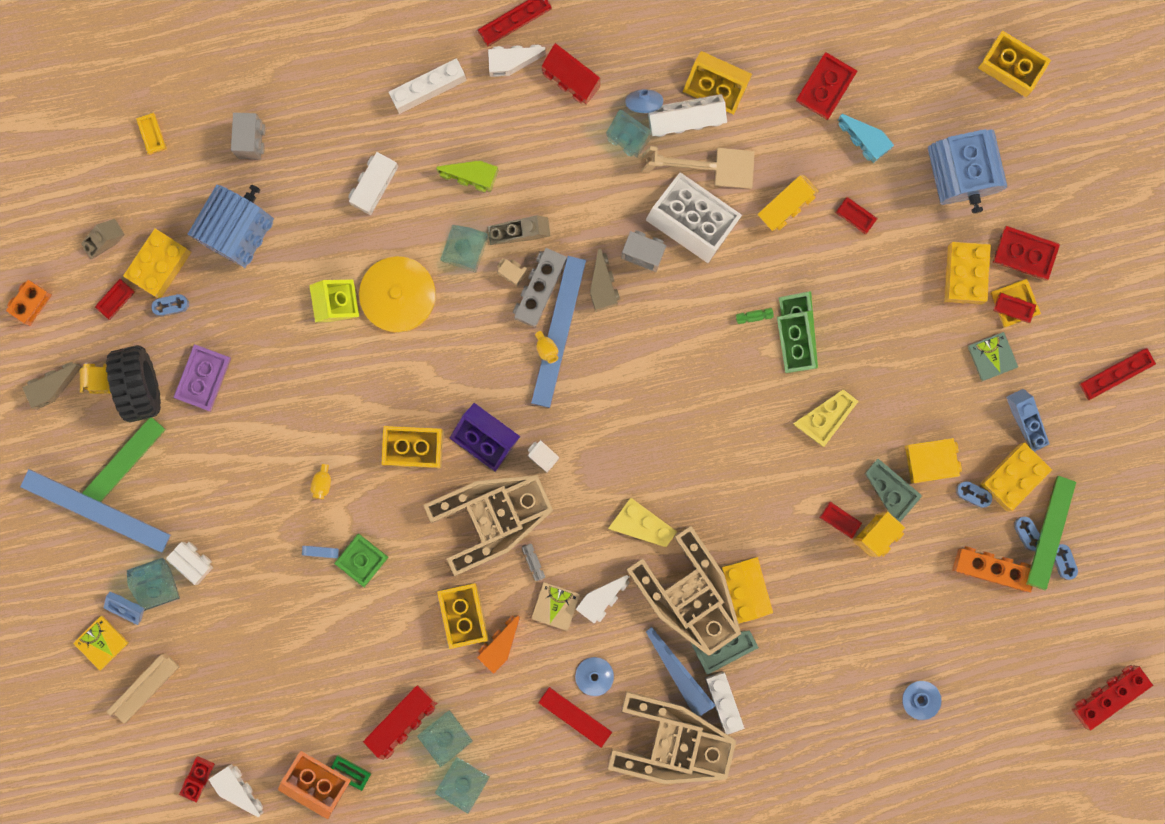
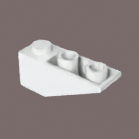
(508, 61)
(542, 455)
(597, 600)
(233, 789)

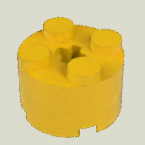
(94, 379)

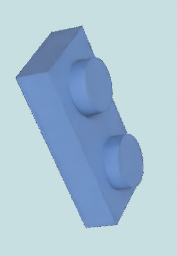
(123, 608)

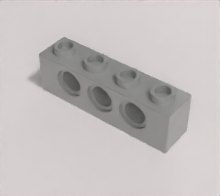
(532, 316)

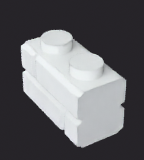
(189, 562)

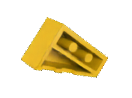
(788, 203)

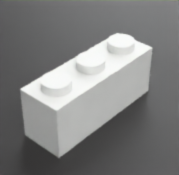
(373, 183)
(724, 703)

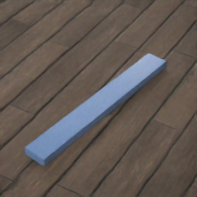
(559, 329)
(95, 510)

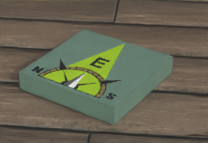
(992, 356)

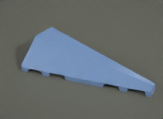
(693, 694)

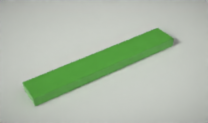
(125, 460)
(1051, 533)

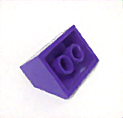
(484, 437)

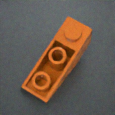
(498, 651)

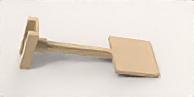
(732, 166)

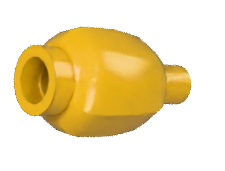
(546, 348)
(321, 483)

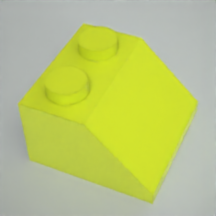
(334, 300)

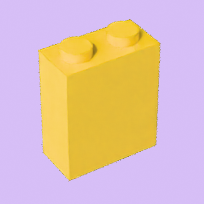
(933, 460)

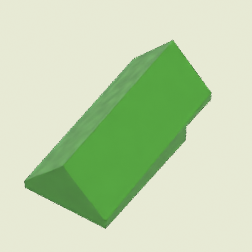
(797, 332)

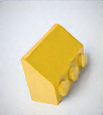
(716, 77)
(747, 590)

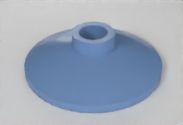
(644, 101)
(599, 667)
(928, 707)

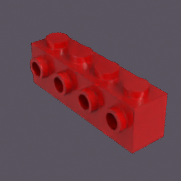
(1112, 697)
(400, 723)

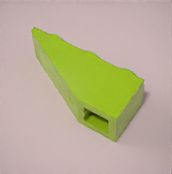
(473, 173)

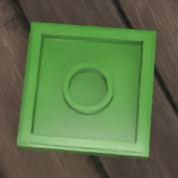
(361, 560)

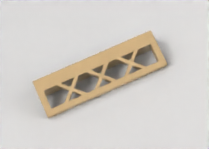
(143, 688)

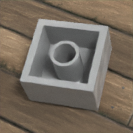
(247, 136)
(643, 250)

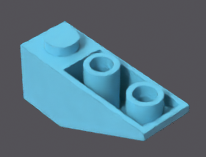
(868, 138)

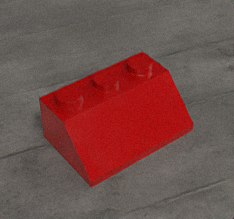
(570, 74)

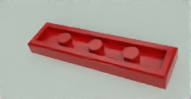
(513, 20)
(1117, 374)
(575, 717)

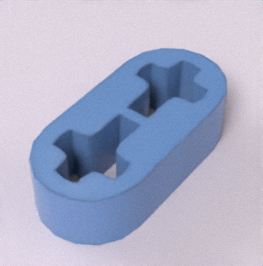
(169, 301)
(976, 490)
(1024, 536)
(320, 551)
(1069, 560)

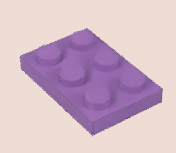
(202, 377)

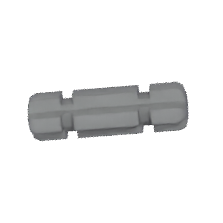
(533, 562)

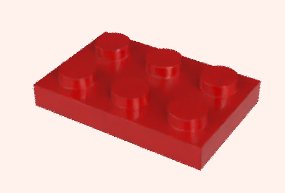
(826, 86)
(1026, 253)

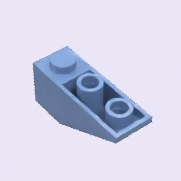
(1028, 419)

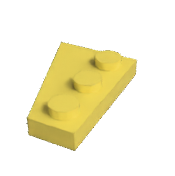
(827, 418)
(642, 524)

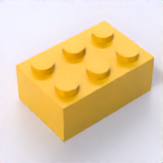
(1014, 64)
(157, 263)
(967, 273)
(412, 447)
(1016, 477)
(879, 535)
(462, 616)

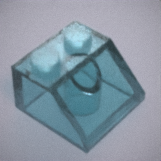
(628, 134)
(464, 247)
(152, 584)
(444, 738)
(462, 785)

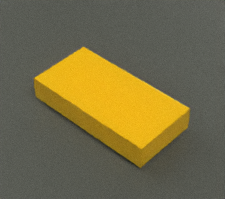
(151, 133)

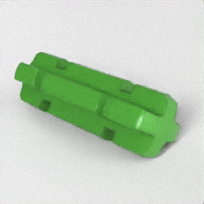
(753, 316)

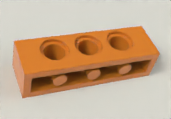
(964, 565)

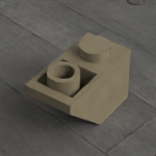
(102, 238)

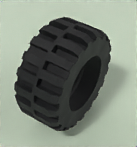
(133, 383)

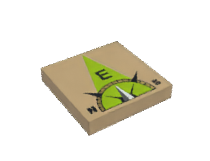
(555, 606)

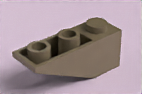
(519, 230)
(601, 290)
(48, 389)

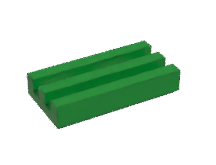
(364, 780)

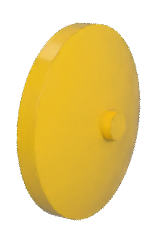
(397, 294)

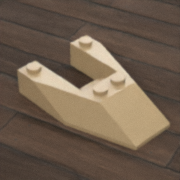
(500, 511)
(698, 603)
(683, 748)

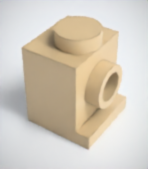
(511, 271)

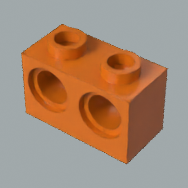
(32, 305)

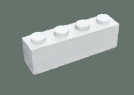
(427, 86)
(688, 115)

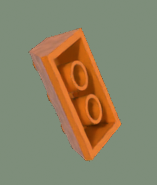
(314, 785)

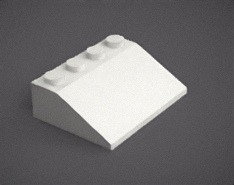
(693, 217)

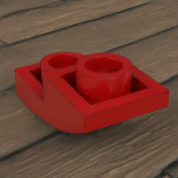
(197, 779)

